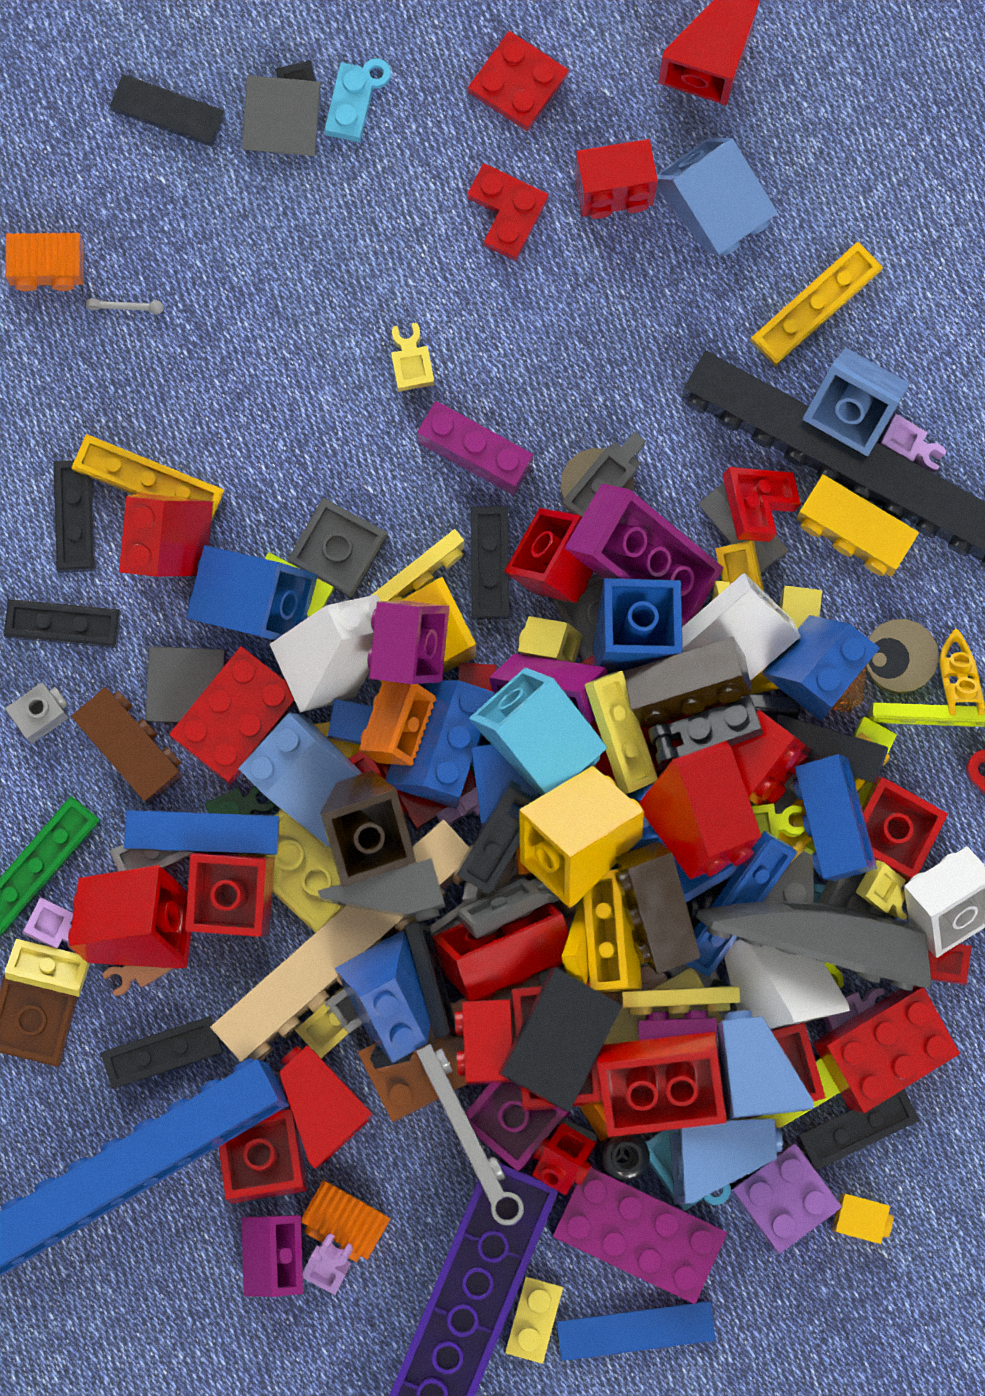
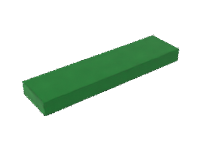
(43, 859)

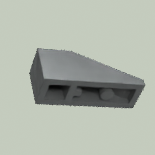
(400, 892)

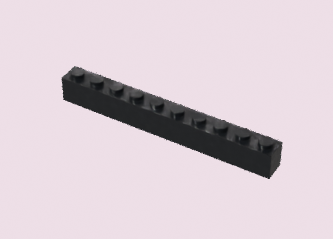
(882, 476)

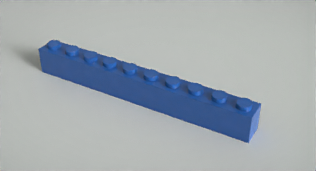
(138, 1161)

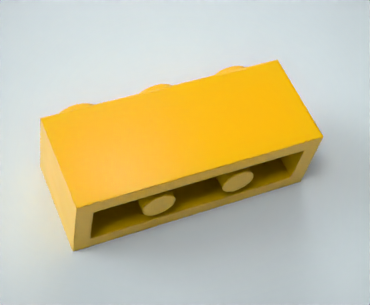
(856, 527)
(610, 938)

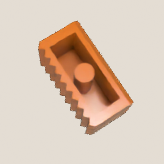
(44, 260)
(397, 723)
(346, 1218)

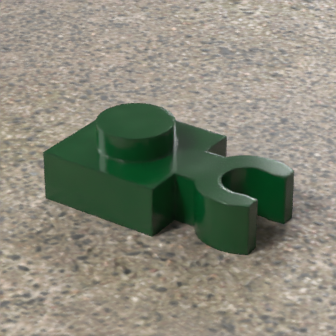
(235, 803)

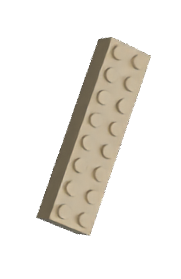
(309, 972)

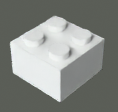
(948, 900)

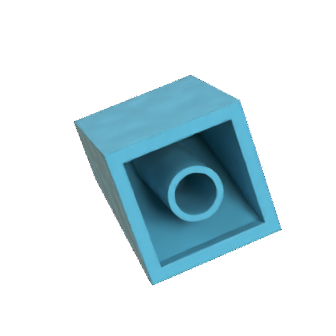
(538, 731)

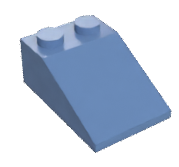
(298, 770)

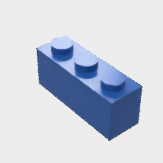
(834, 818)

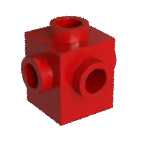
(563, 1159)

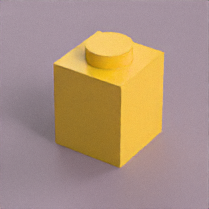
(862, 1219)

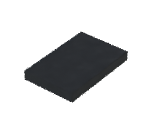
(560, 1039)

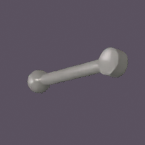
(154, 307)

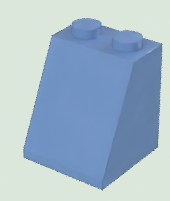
(716, 195)
(855, 401)
(756, 1070)
(719, 1154)

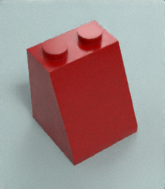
(710, 50)
(164, 535)
(703, 811)
(131, 919)
(321, 1105)

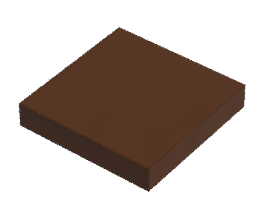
(34, 1022)

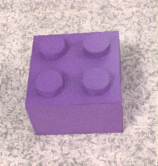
(785, 1198)

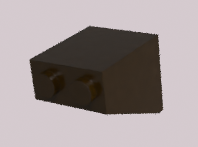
(366, 828)

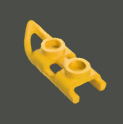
(960, 665)

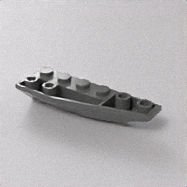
(829, 934)

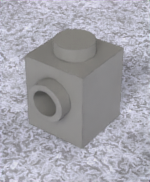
(38, 712)

